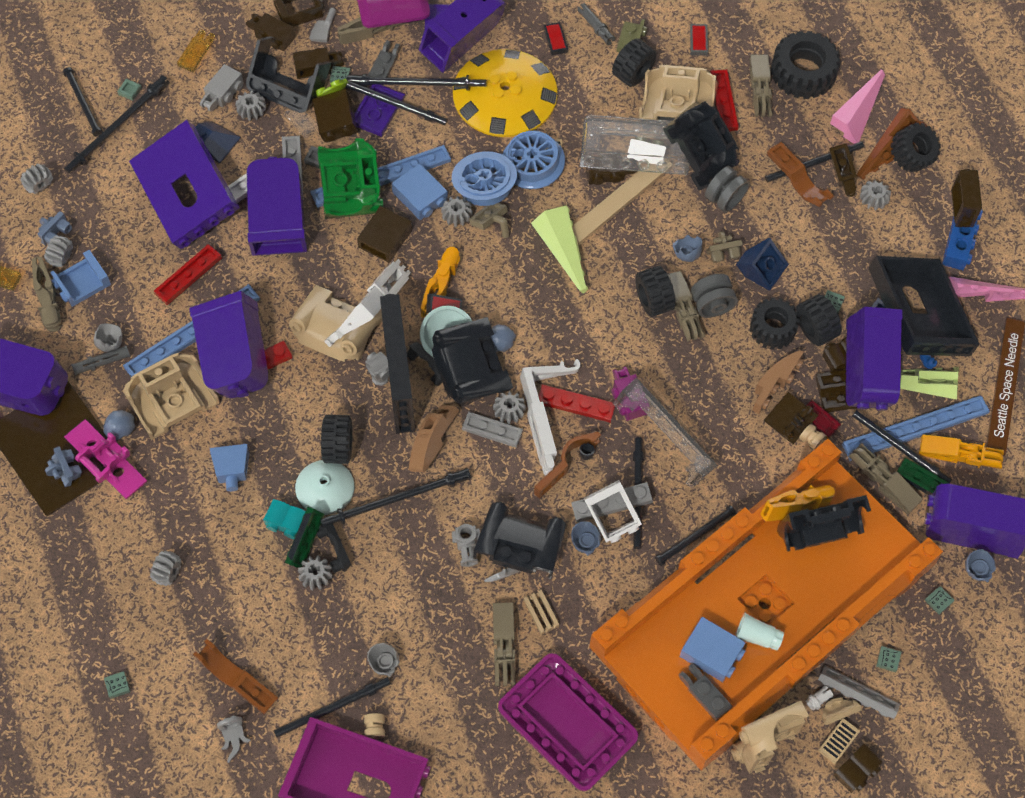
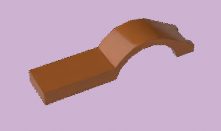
(798, 176)
(562, 468)
(235, 677)

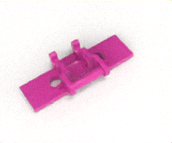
(109, 454)

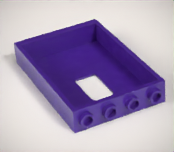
(168, 160)

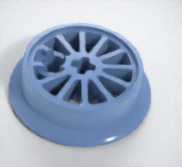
(533, 157)
(476, 181)

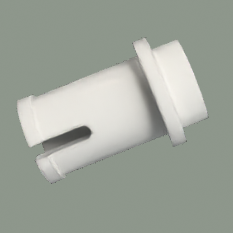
(814, 701)

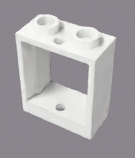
(603, 493)

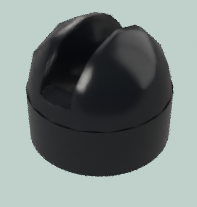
(586, 451)

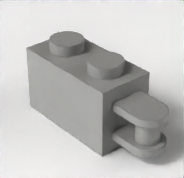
(222, 88)

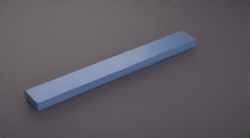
(392, 171)
(172, 344)
(921, 425)

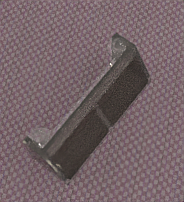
(641, 394)

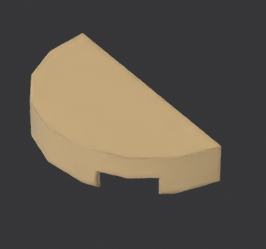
(838, 709)

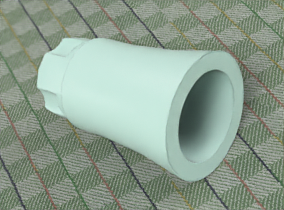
(759, 633)

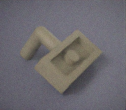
(489, 215)

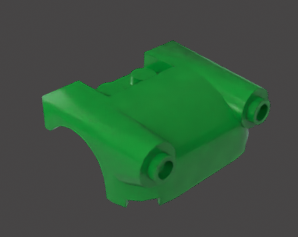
(349, 180)

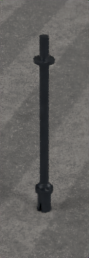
(365, 81)
(152, 91)
(449, 479)

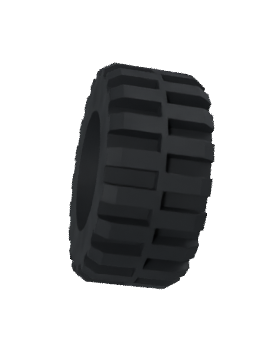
(808, 47)

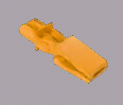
(446, 267)
(955, 450)
(791, 501)

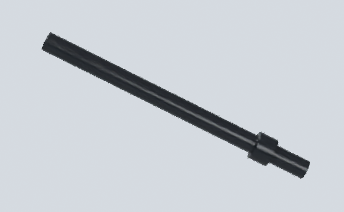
(428, 115)
(815, 161)
(900, 446)
(638, 458)
(370, 689)

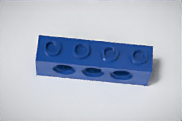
(955, 257)

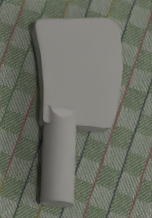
(322, 28)

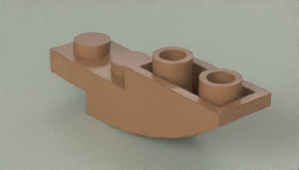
(776, 377)
(428, 441)

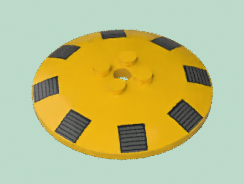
(510, 111)

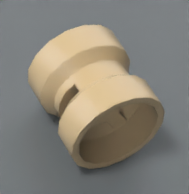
(812, 436)
(374, 726)

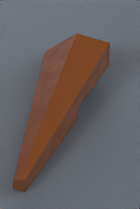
(882, 151)

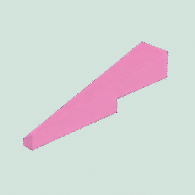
(855, 112)
(991, 291)

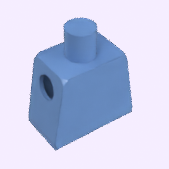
(230, 464)

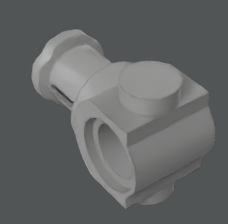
(378, 368)
(466, 544)

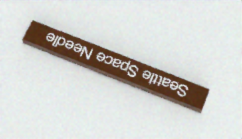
(1005, 384)

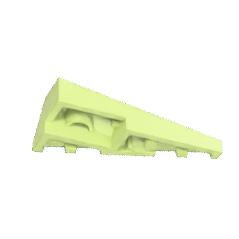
(557, 232)
(931, 382)

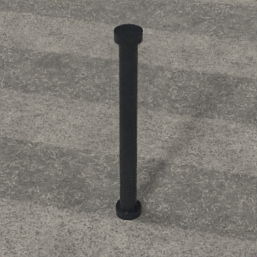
(96, 130)
(730, 511)

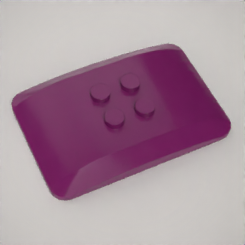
(388, 12)
(567, 722)

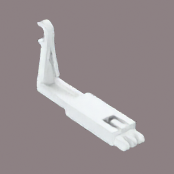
(370, 303)
(537, 415)

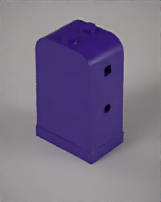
(458, 30)
(275, 207)
(230, 345)
(873, 358)
(30, 378)
(976, 519)

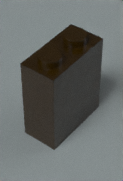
(335, 116)
(384, 234)

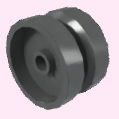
(727, 189)
(714, 295)

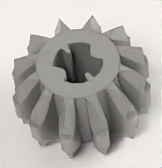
(250, 105)
(36, 178)
(875, 195)
(456, 211)
(58, 251)
(517, 407)
(165, 568)
(315, 580)

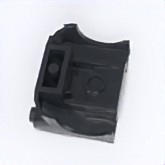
(703, 141)
(469, 362)
(823, 524)
(520, 541)

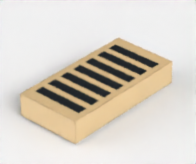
(838, 741)

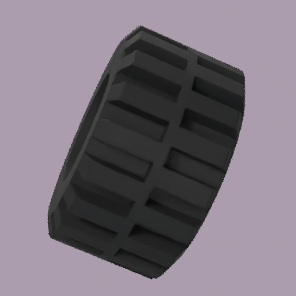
(633, 62)
(925, 141)
(655, 291)
(819, 320)
(774, 336)
(336, 439)

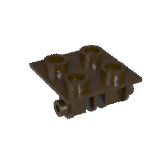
(790, 417)

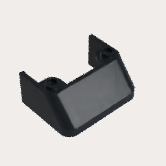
(278, 87)

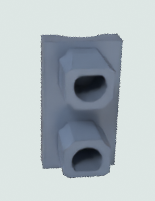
(51, 226)
(59, 466)

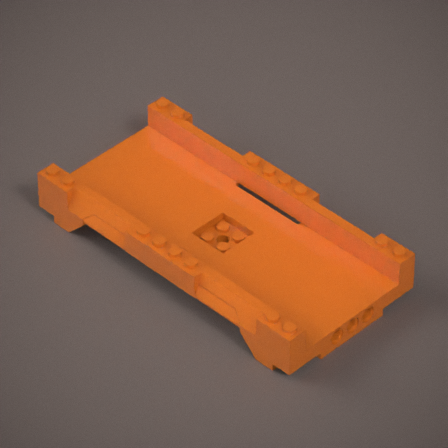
(803, 592)

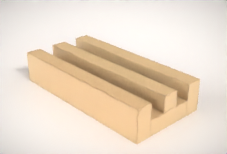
(534, 597)

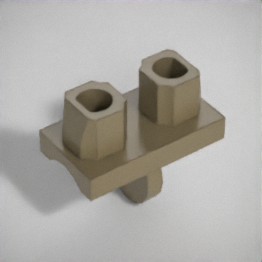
(716, 251)

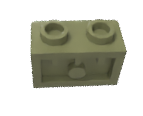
(630, 32)

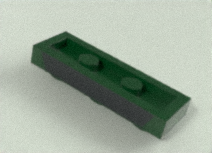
(919, 477)
(304, 537)

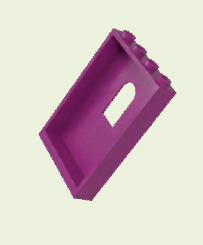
(332, 755)

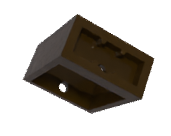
(299, 17)
(966, 198)

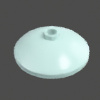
(439, 319)
(328, 496)

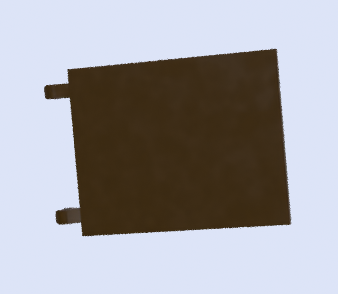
(30, 443)

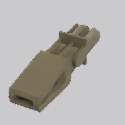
(355, 31)
(760, 81)
(47, 297)
(685, 312)
(892, 485)
(504, 635)

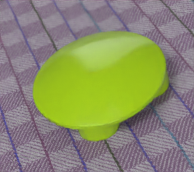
(335, 86)

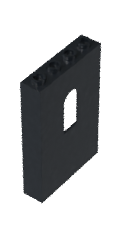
(945, 326)
(397, 363)

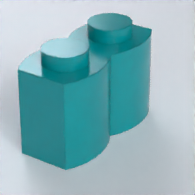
(283, 518)

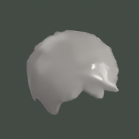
(108, 337)
(383, 659)

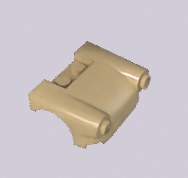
(675, 88)
(322, 316)
(169, 393)
(761, 736)

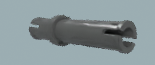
(599, 28)
(78, 367)

